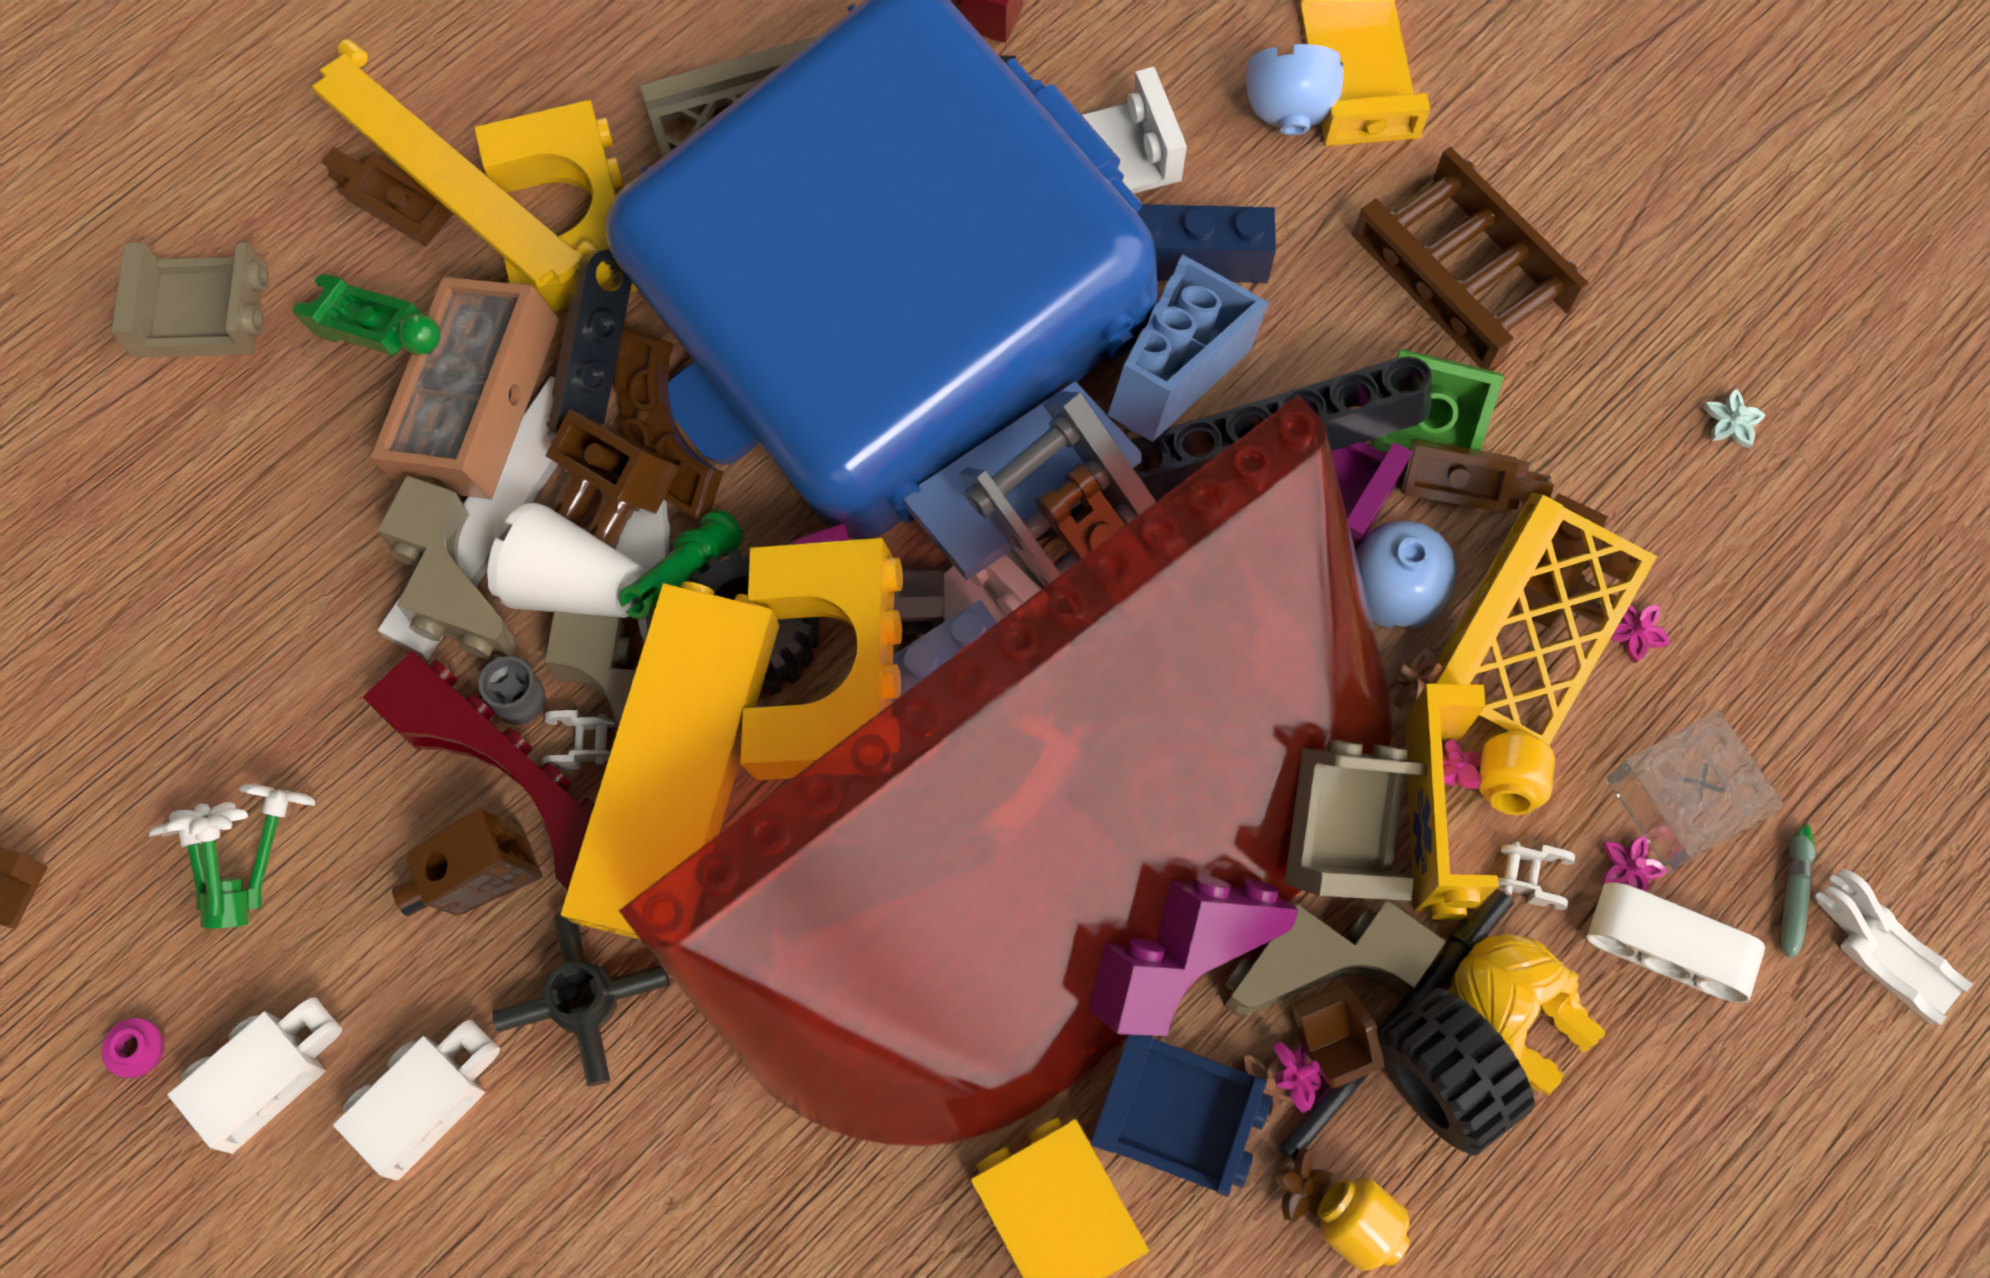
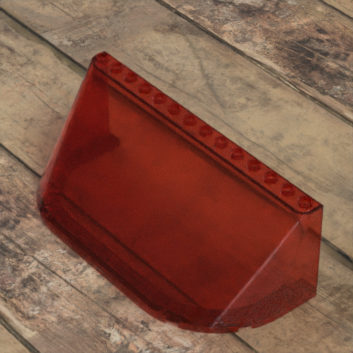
(934, 894)

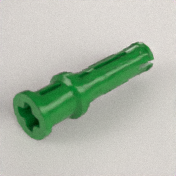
(714, 537)

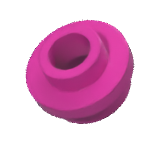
(148, 1052)

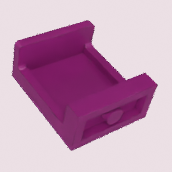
(1367, 482)

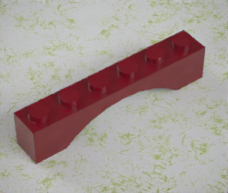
(433, 716)

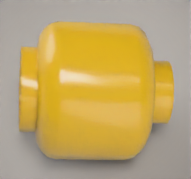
(1516, 772)
(1364, 1223)

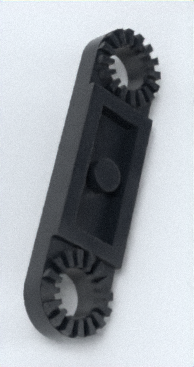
(590, 343)

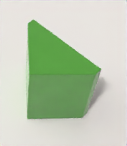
(1460, 406)

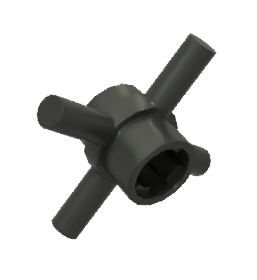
(562, 988)

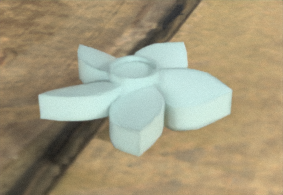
(1734, 420)

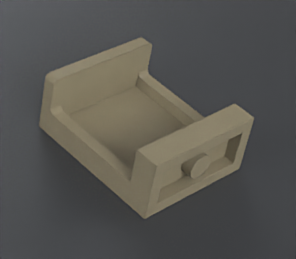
(189, 303)
(1349, 822)

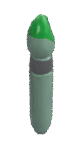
(1802, 853)

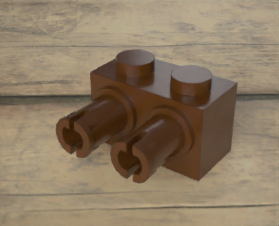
(608, 461)
(1568, 543)

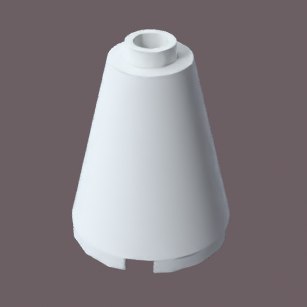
(557, 567)

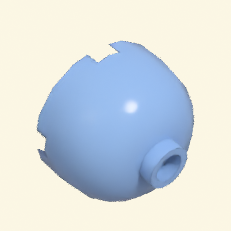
(1294, 87)
(1406, 573)

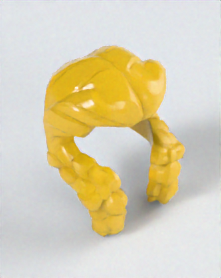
(1509, 983)

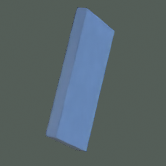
(952, 522)

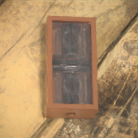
(468, 395)

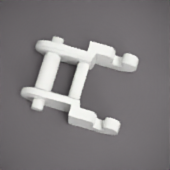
(578, 755)
(1534, 891)

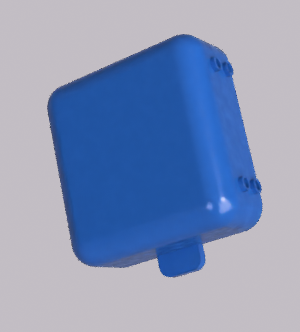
(884, 258)

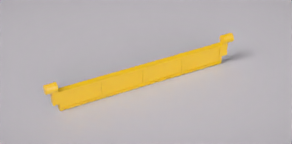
(445, 172)

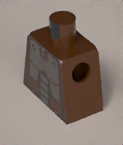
(467, 866)

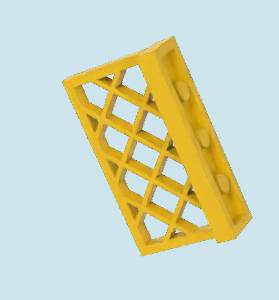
(1505, 585)

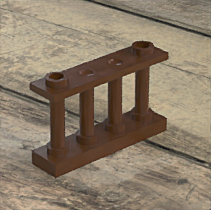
(1437, 291)

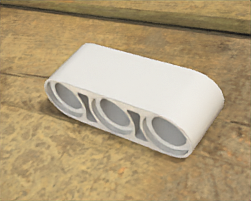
(1676, 942)

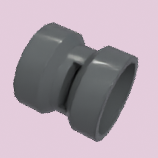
(503, 682)

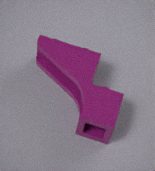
(1198, 931)

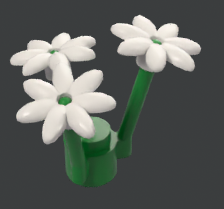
(223, 899)

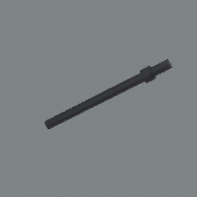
(1463, 940)

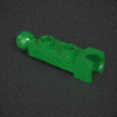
(367, 319)

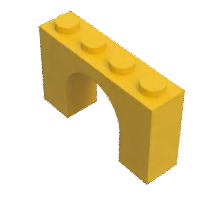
(556, 147)
(837, 581)

